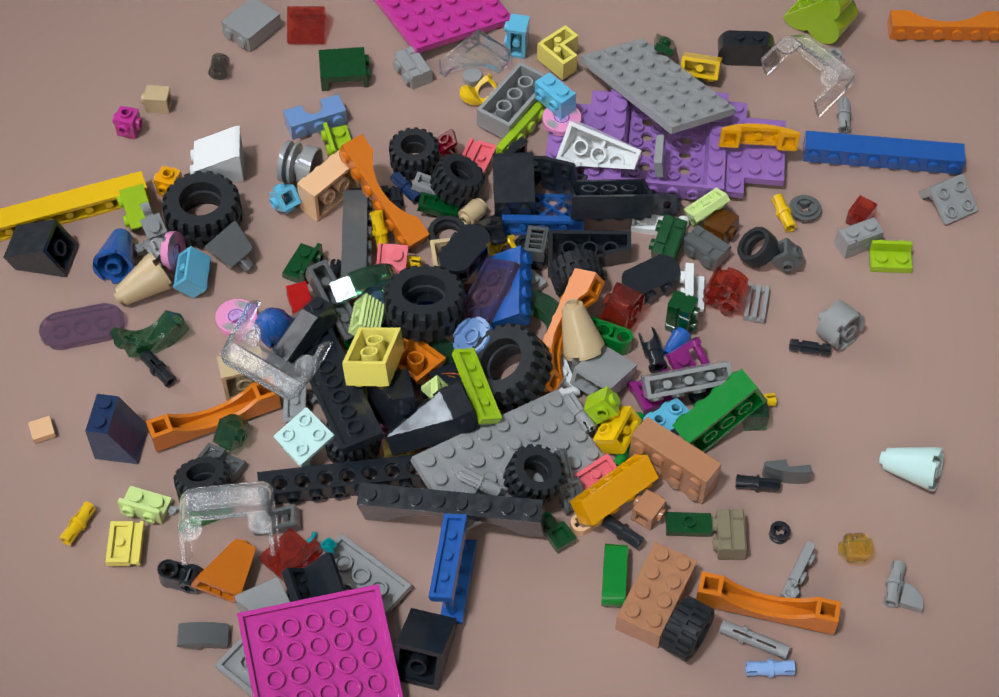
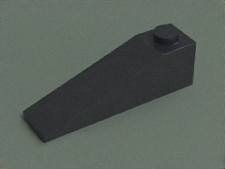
(305, 328)
(435, 422)

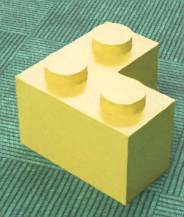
(559, 52)

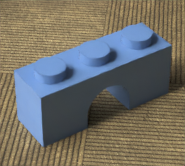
(303, 124)

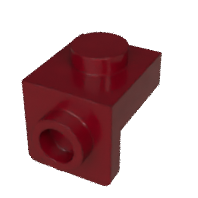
(447, 143)

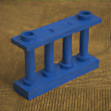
(453, 567)

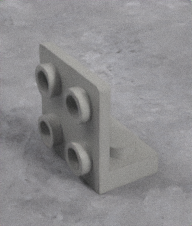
(951, 198)

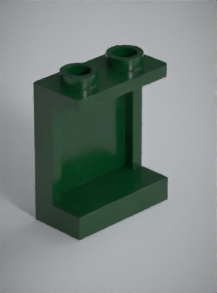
(343, 66)

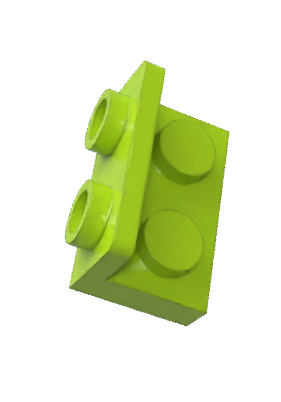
(334, 137)
(890, 256)

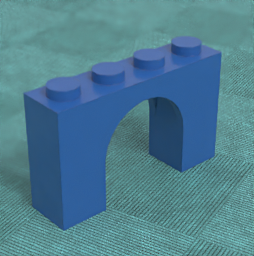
(516, 304)

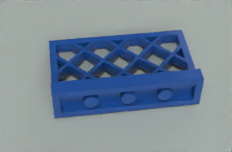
(560, 221)

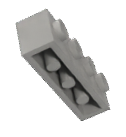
(685, 379)

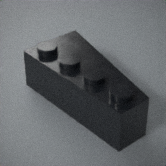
(610, 246)

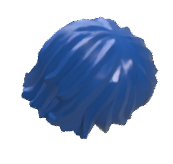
(272, 324)

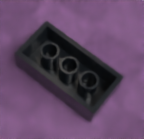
(608, 199)

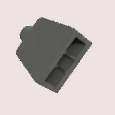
(231, 247)

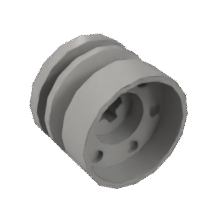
(297, 162)

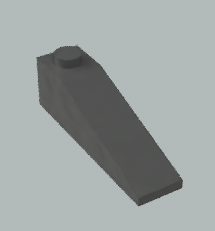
(319, 278)

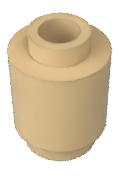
(473, 211)

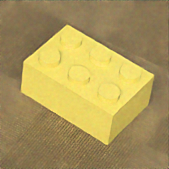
(373, 356)

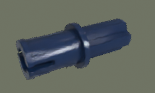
(405, 187)

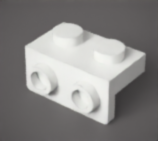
(692, 284)

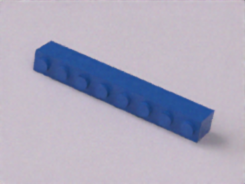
(883, 152)

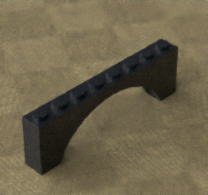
(389, 502)

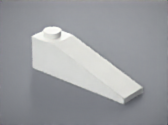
(595, 148)

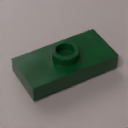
(664, 44)
(435, 206)
(688, 524)

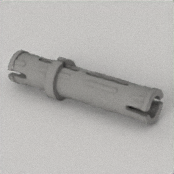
(727, 628)

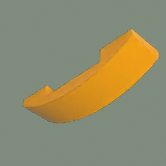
(759, 134)

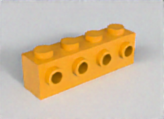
(614, 490)

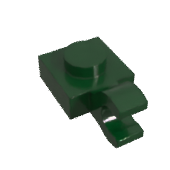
(558, 534)

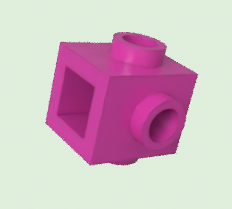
(127, 122)

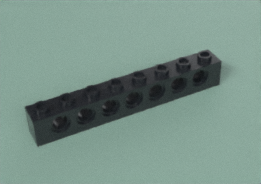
(337, 474)

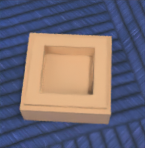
(42, 429)

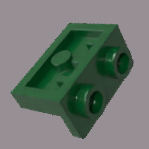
(301, 259)

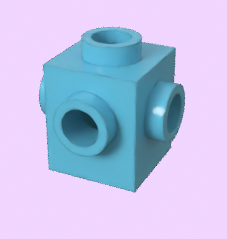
(290, 195)

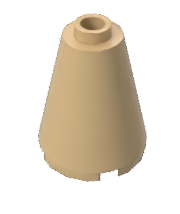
(143, 281)
(579, 332)

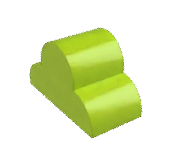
(822, 18)

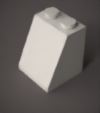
(220, 154)

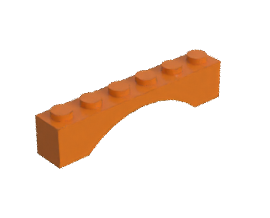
(910, 26)
(359, 158)
(584, 287)
(178, 428)
(807, 613)

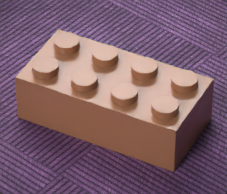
(676, 460)
(655, 594)

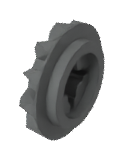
(802, 202)

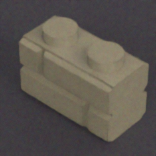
(730, 534)

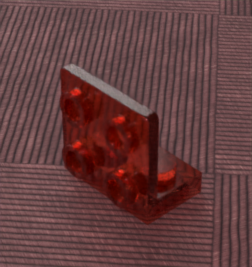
(306, 24)
(292, 553)

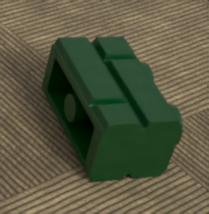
(669, 236)
(682, 312)

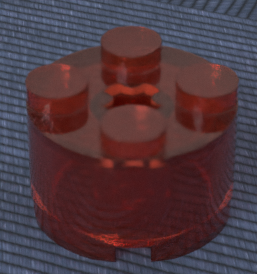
(726, 290)
(622, 305)

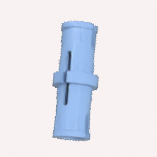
(770, 668)

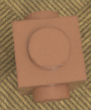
(648, 509)

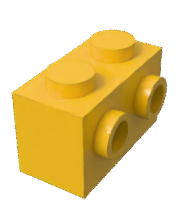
(702, 66)
(616, 433)

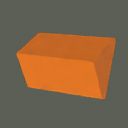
(420, 360)

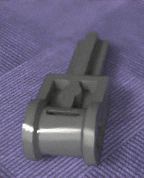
(571, 485)

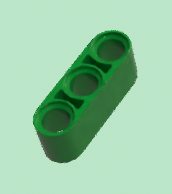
(613, 335)
(614, 575)

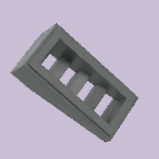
(537, 254)
(286, 512)

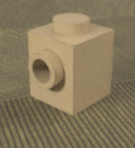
(157, 99)

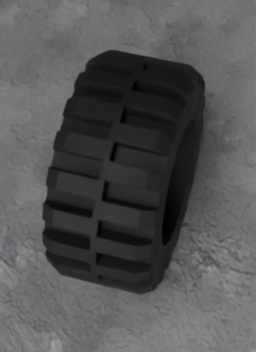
(197, 190)
(420, 285)
(529, 375)

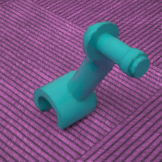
(327, 545)

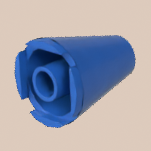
(115, 257)

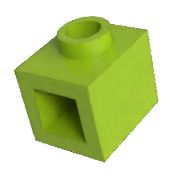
(602, 405)

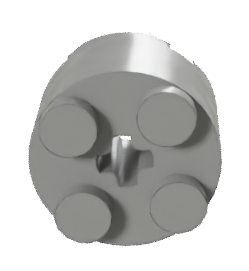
(840, 324)

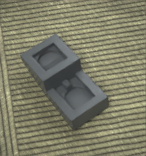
(236, 465)
(793, 475)
(198, 634)

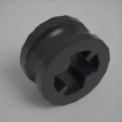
(778, 526)

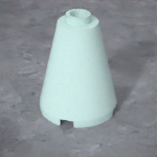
(914, 464)

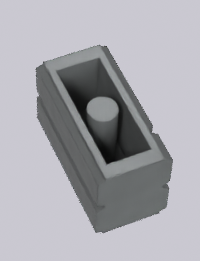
(706, 248)

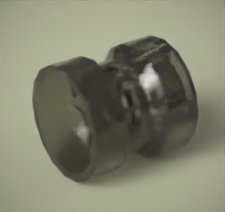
(219, 66)

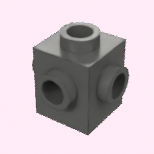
(787, 256)

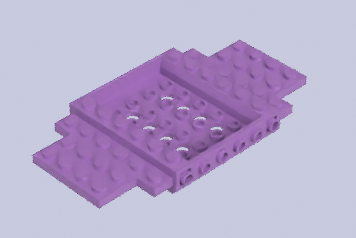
(708, 163)

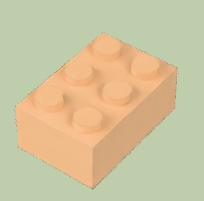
(324, 187)

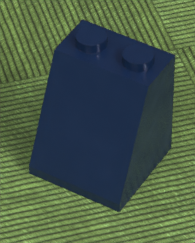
(115, 430)

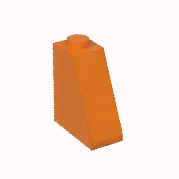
(227, 572)

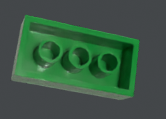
(720, 411)

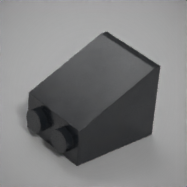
(513, 184)
(41, 248)
(394, 401)
(424, 648)

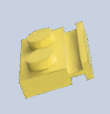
(125, 543)

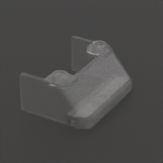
(835, 74)
(262, 365)
(239, 500)

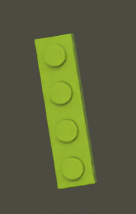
(523, 127)
(476, 386)

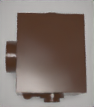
(722, 224)

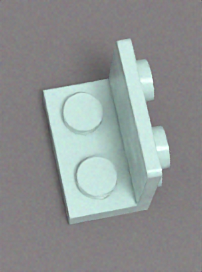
(303, 437)

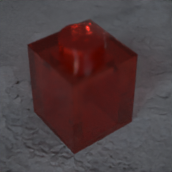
(861, 210)

